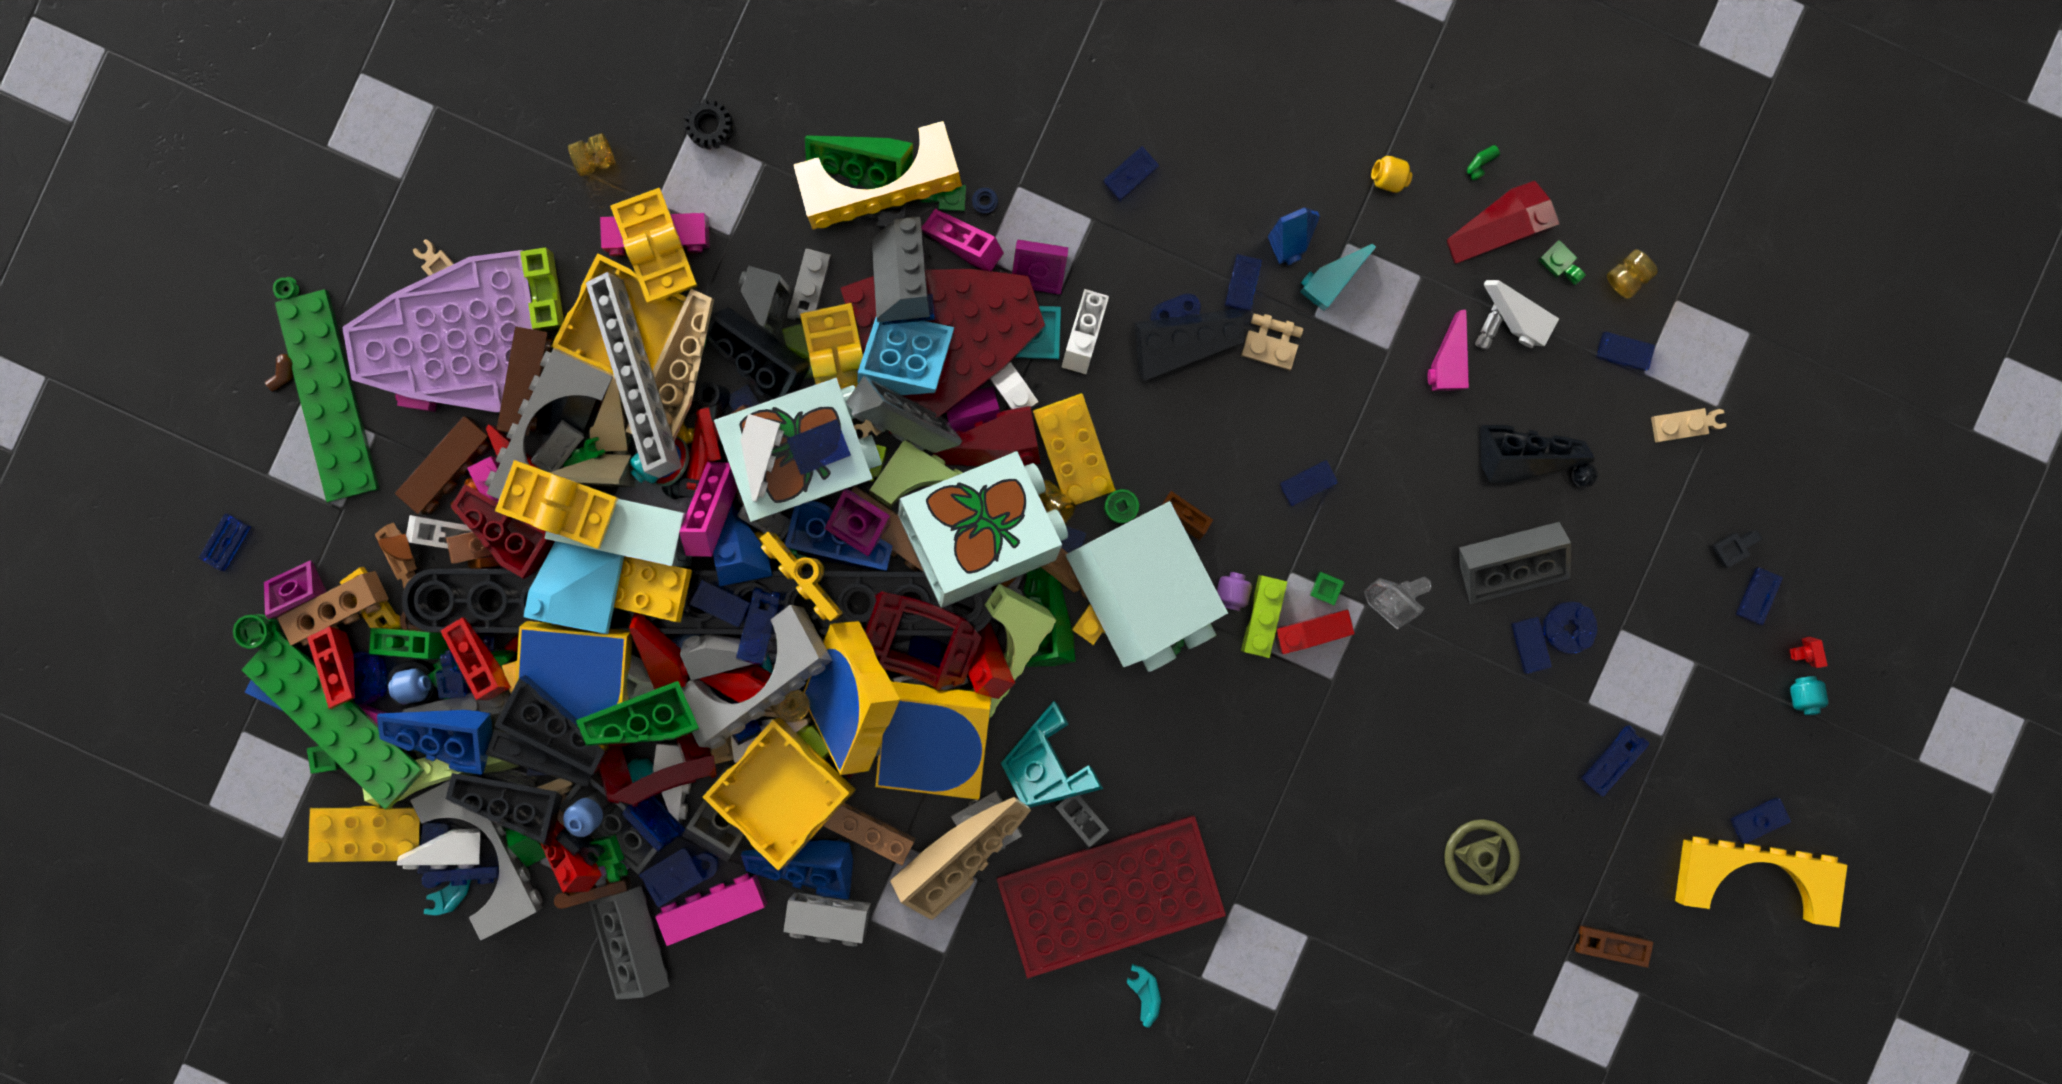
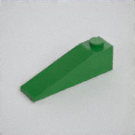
(862, 159)
(1058, 645)
(648, 717)

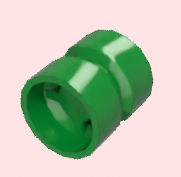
(1121, 506)
(254, 630)

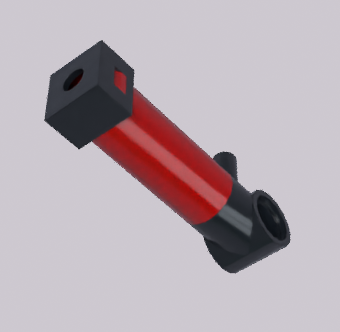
(697, 456)

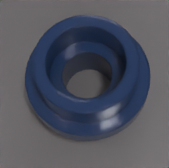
(984, 192)

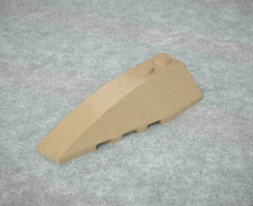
(680, 359)
(951, 861)

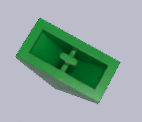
(524, 848)

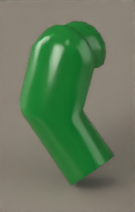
(1481, 159)

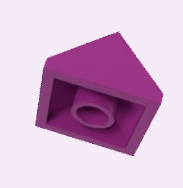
(977, 407)
(858, 522)
(292, 589)

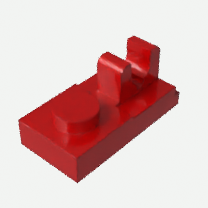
(1811, 651)

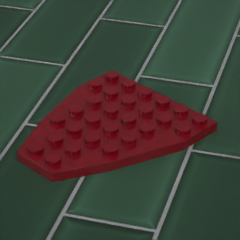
(991, 321)

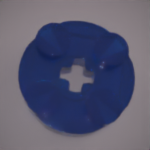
(1581, 638)
(375, 677)

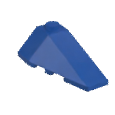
(1293, 234)
(810, 539)
(739, 552)
(449, 736)
(818, 865)

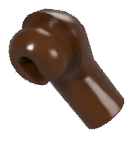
(283, 373)

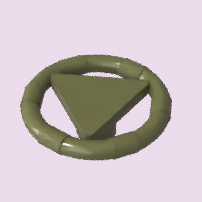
(1482, 857)

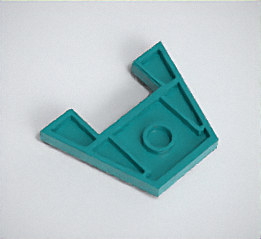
(1037, 770)

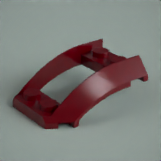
(958, 654)
(618, 783)

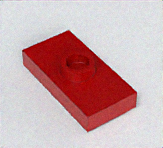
(709, 434)

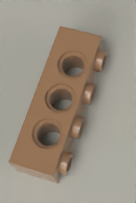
(366, 588)
(871, 833)

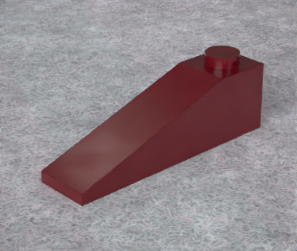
(1511, 218)
(989, 441)
(511, 541)

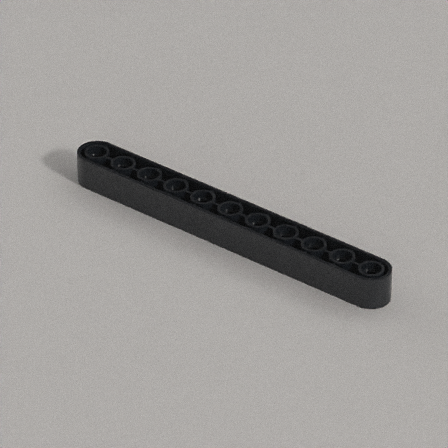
(470, 586)

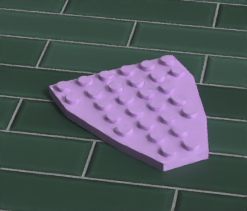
(445, 334)

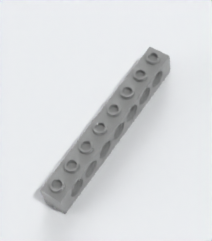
(633, 375)

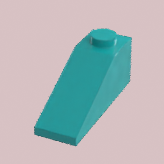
(1332, 278)

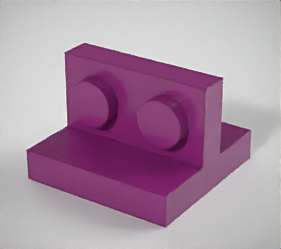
(1042, 264)

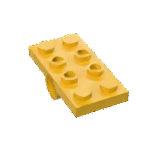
(653, 246)
(833, 344)
(1074, 449)
(556, 504)
(793, 568)
(652, 589)
(362, 833)

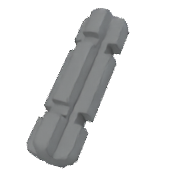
(1489, 329)

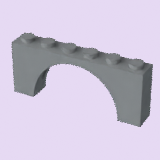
(561, 377)
(798, 658)
(513, 894)

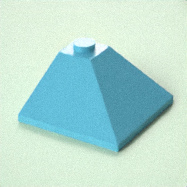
(906, 356)
(575, 588)

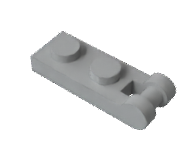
(809, 282)

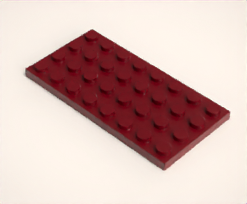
(1110, 896)

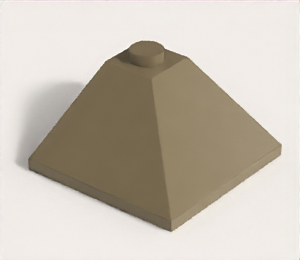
(602, 471)

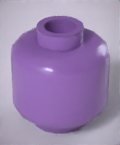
(1234, 591)

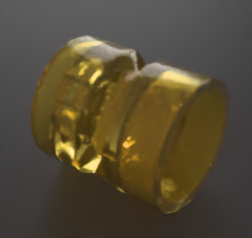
(582, 153)
(1636, 269)
(1053, 499)
(793, 707)

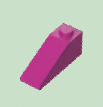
(964, 240)
(1450, 364)

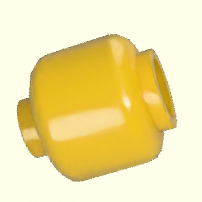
(1391, 174)

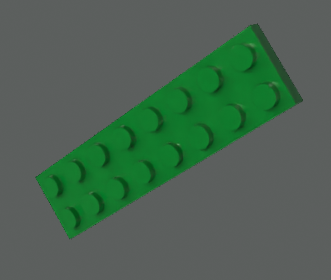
(327, 396)
(341, 732)

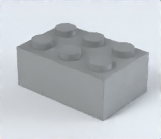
(827, 918)

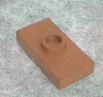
(465, 548)

